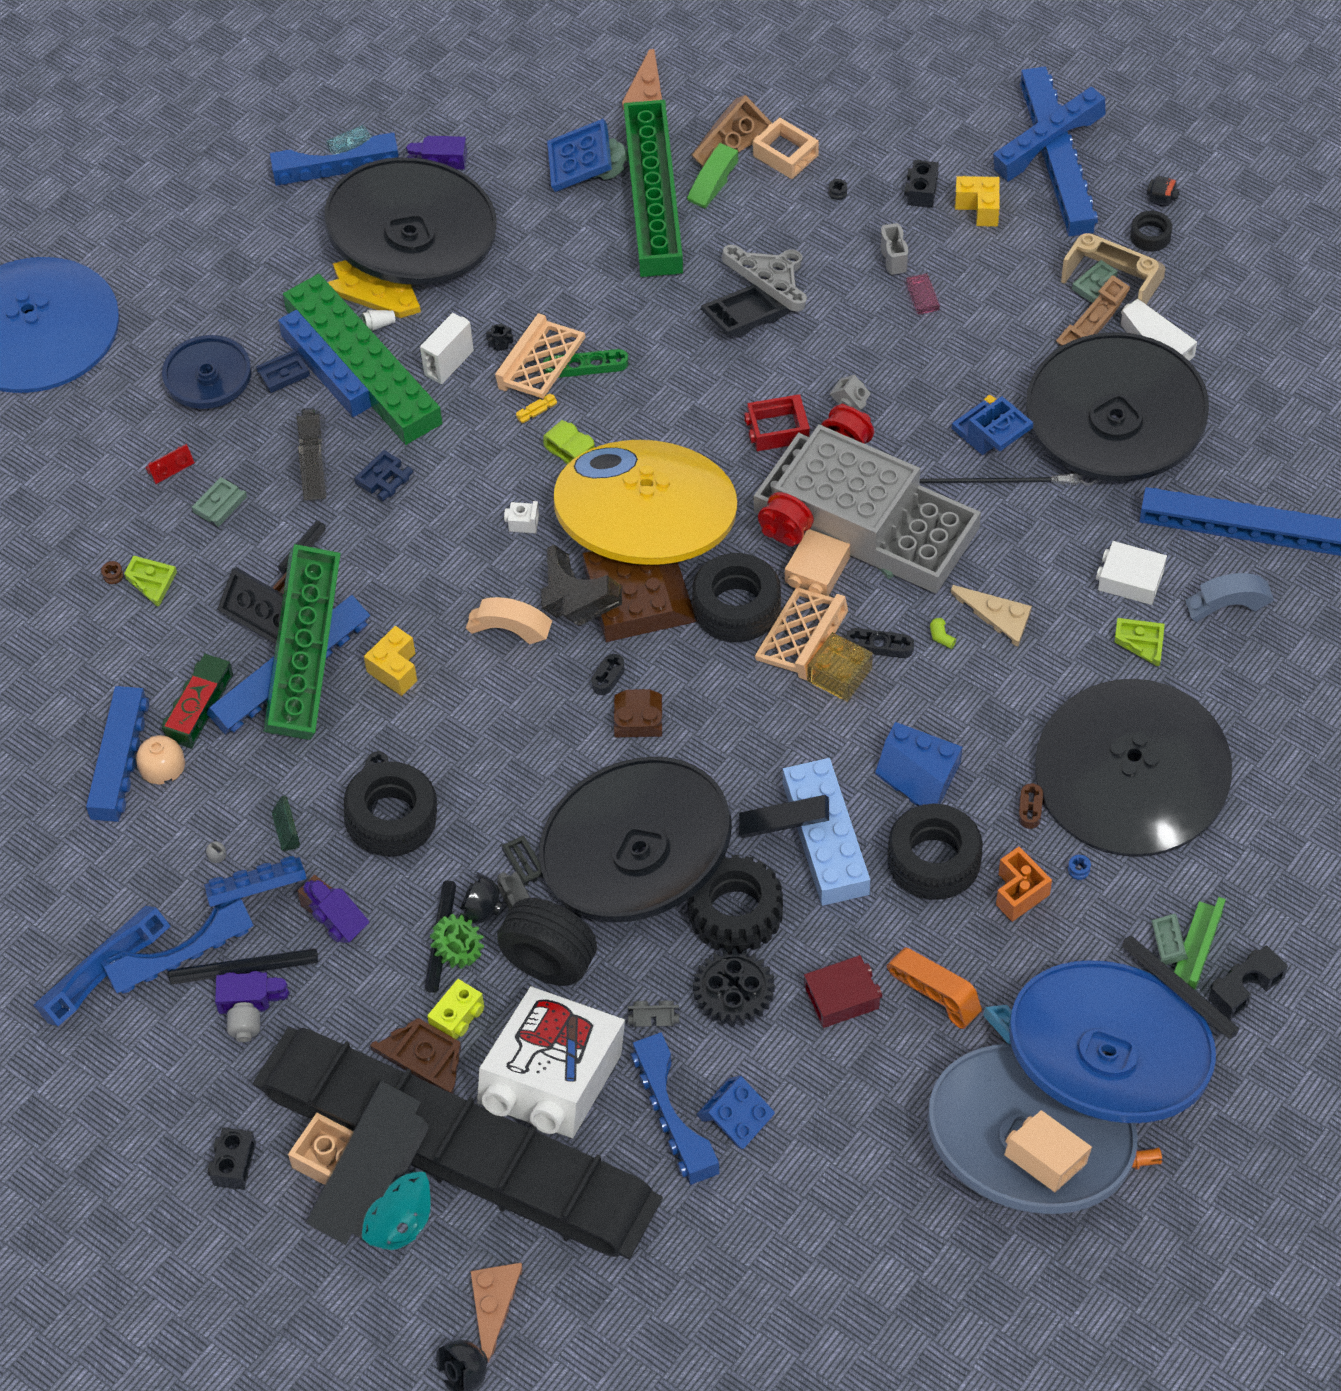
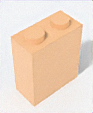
(817, 563)
(1047, 1150)

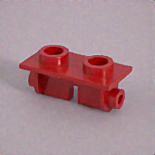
(170, 464)

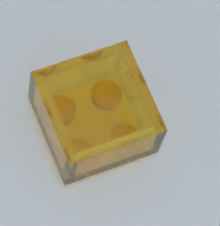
(839, 667)

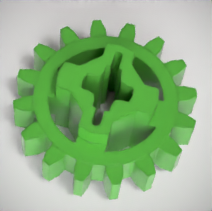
(456, 942)

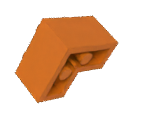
(1025, 884)

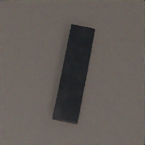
(784, 816)

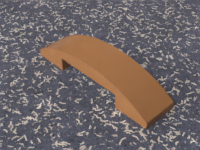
(1098, 313)

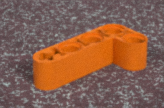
(938, 984)

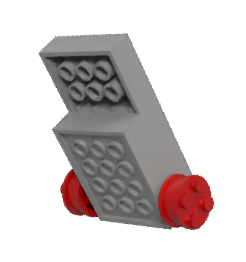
(864, 500)

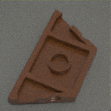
(424, 1051)

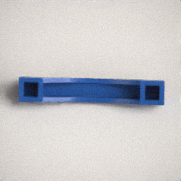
(1078, 112)
(296, 167)
(130, 968)
(72, 990)
(694, 1152)

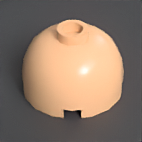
(160, 759)

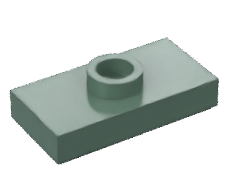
(1169, 939)

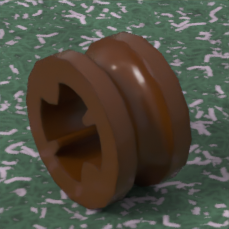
(111, 578)

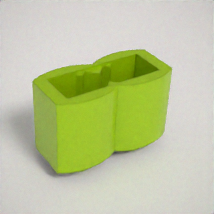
(566, 441)

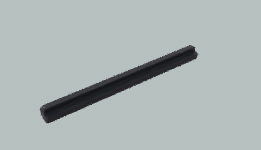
(243, 966)
(1180, 987)

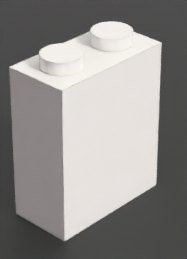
(447, 348)
(1131, 572)

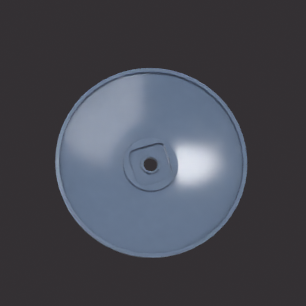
(987, 1098)

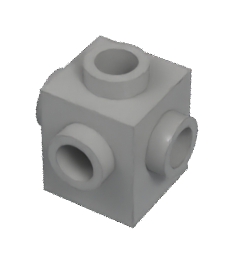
(850, 392)

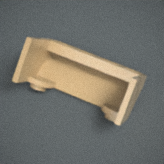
(1117, 257)

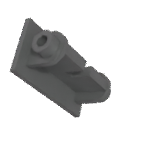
(511, 888)
(663, 1012)

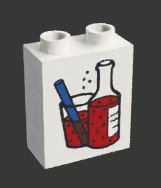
(550, 1062)

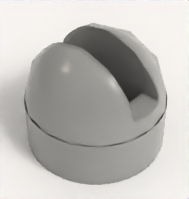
(212, 855)

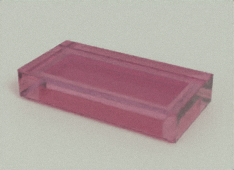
(922, 293)

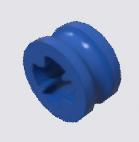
(1079, 874)

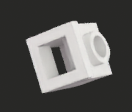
(522, 517)

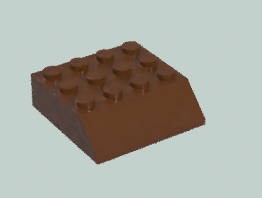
(651, 597)

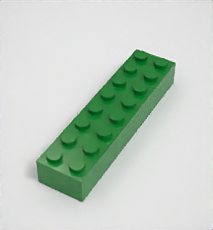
(302, 642)

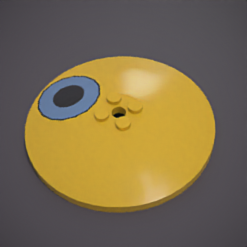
(645, 502)

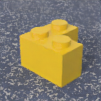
(979, 195)
(390, 662)

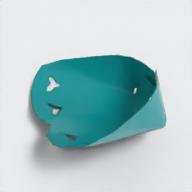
(399, 1208)

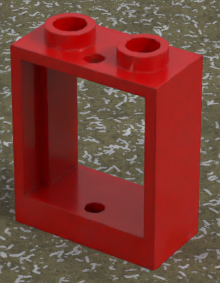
(775, 408)

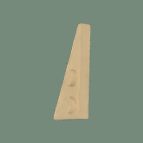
(1001, 613)

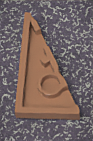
(646, 82)
(492, 1294)

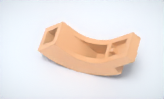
(511, 615)

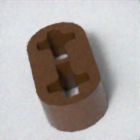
(1035, 806)

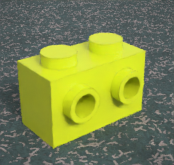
(457, 1009)

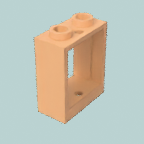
(797, 161)

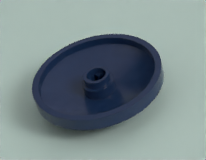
(206, 371)

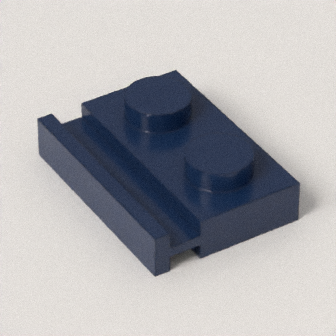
(282, 371)

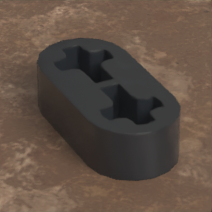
(612, 676)

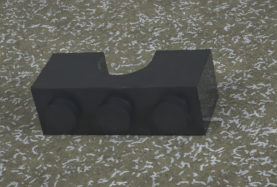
(1260, 967)

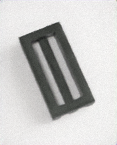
(532, 876)

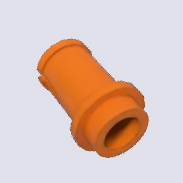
(1147, 1157)

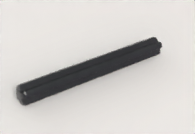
(435, 962)

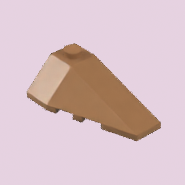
(734, 128)

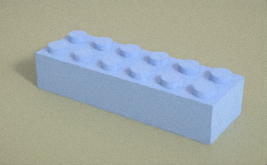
(832, 844)

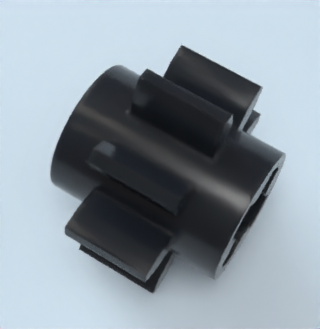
(499, 337)

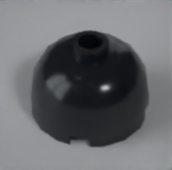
(481, 900)
(462, 1364)

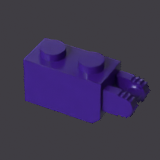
(441, 149)
(335, 911)
(248, 988)

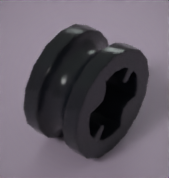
(840, 184)

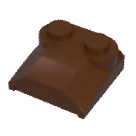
(638, 713)

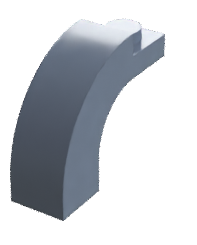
(1229, 590)

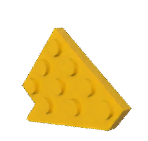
(374, 292)

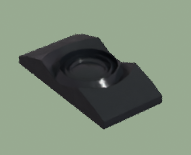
(744, 310)

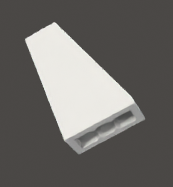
(1142, 320)

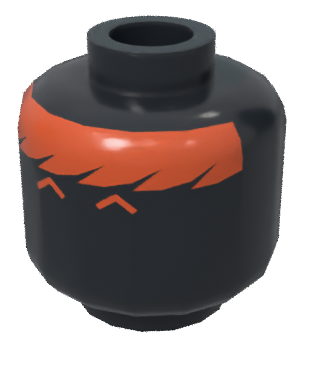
(1163, 190)

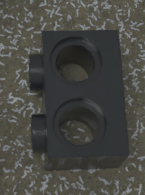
(923, 183)
(237, 1158)

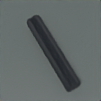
(308, 540)

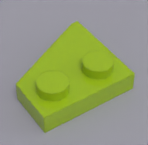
(150, 577)
(1141, 638)

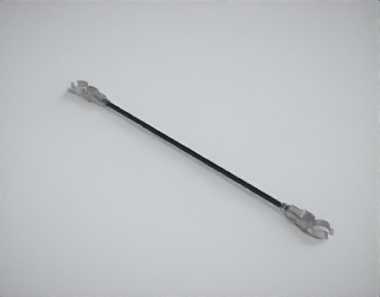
(1070, 479)

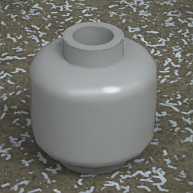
(243, 1022)

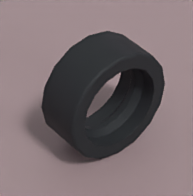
(1151, 243)

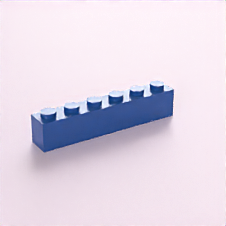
(325, 363)
(117, 754)

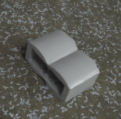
(894, 248)

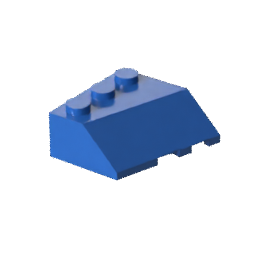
(918, 764)

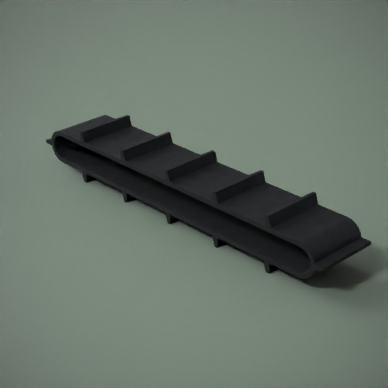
(469, 1145)

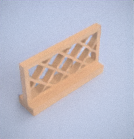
(525, 352)
(817, 635)

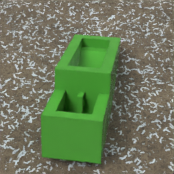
(713, 175)

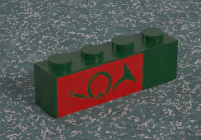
(198, 695)

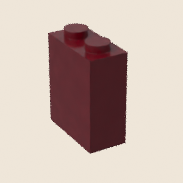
(842, 991)

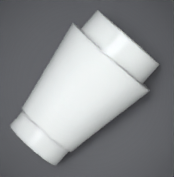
(378, 318)

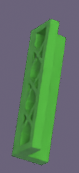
(1199, 941)

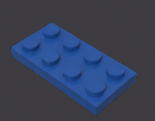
(255, 881)

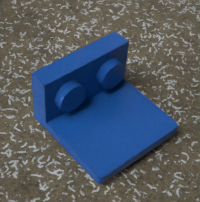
(737, 1111)

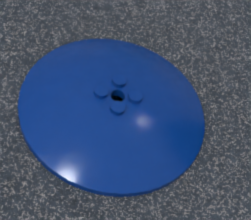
(65, 332)

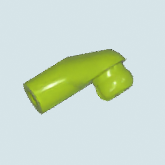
(939, 634)

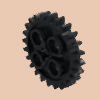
(750, 974)

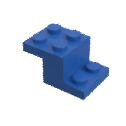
(992, 425)

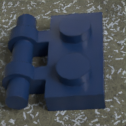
(378, 471)

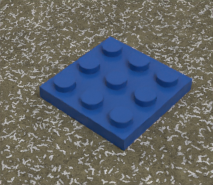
(579, 155)

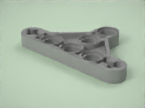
(764, 266)

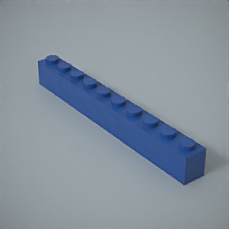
(1059, 155)
(1241, 521)

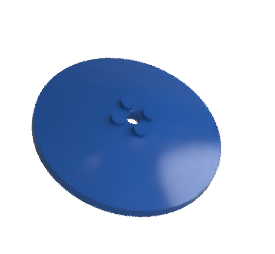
(1091, 1007)

